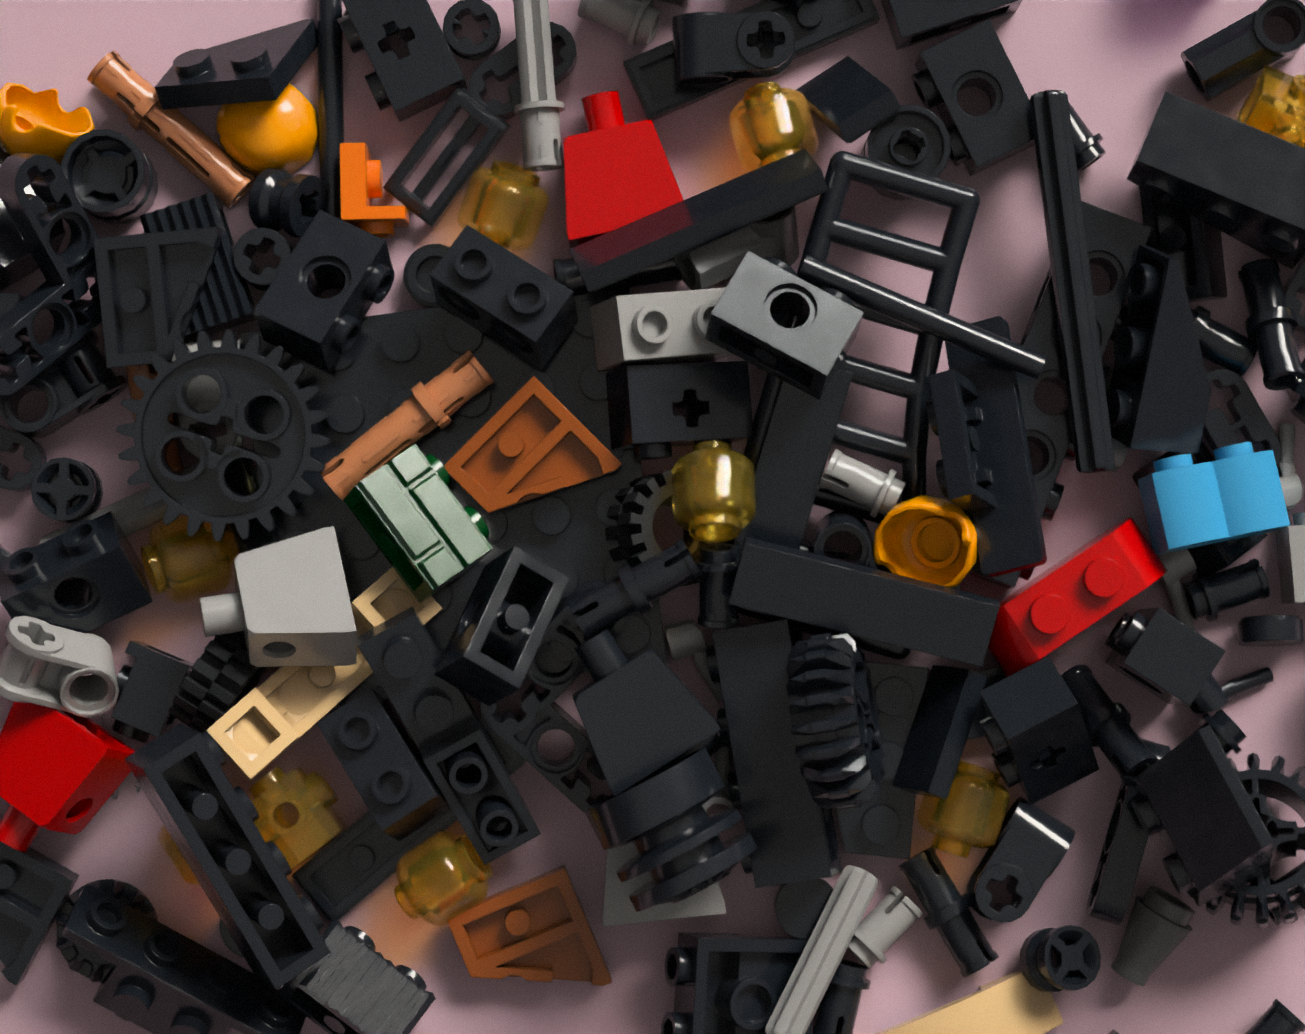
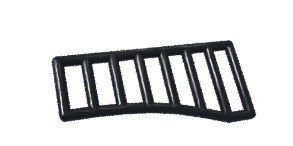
(914, 386)

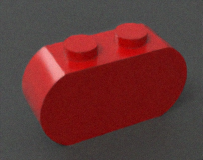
(1073, 596)

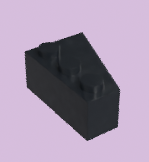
(1225, 176)

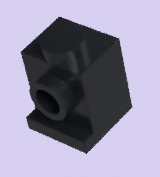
(148, 692)

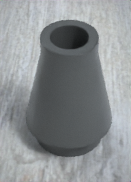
(1152, 934)

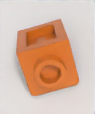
(359, 183)

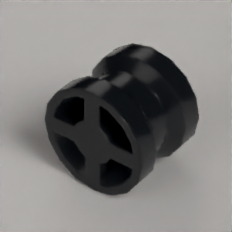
(286, 201)
(54, 489)
(1076, 958)

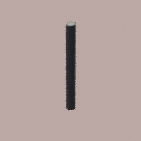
(330, 99)
(923, 317)

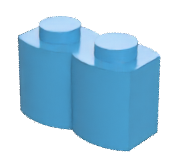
(1212, 500)

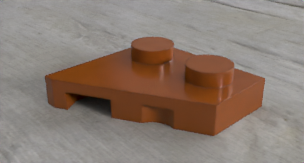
(529, 452)
(531, 934)

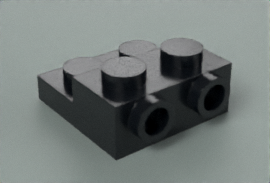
(727, 981)

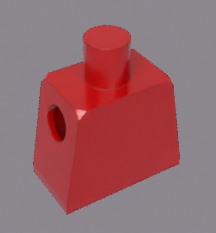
(613, 171)
(55, 772)

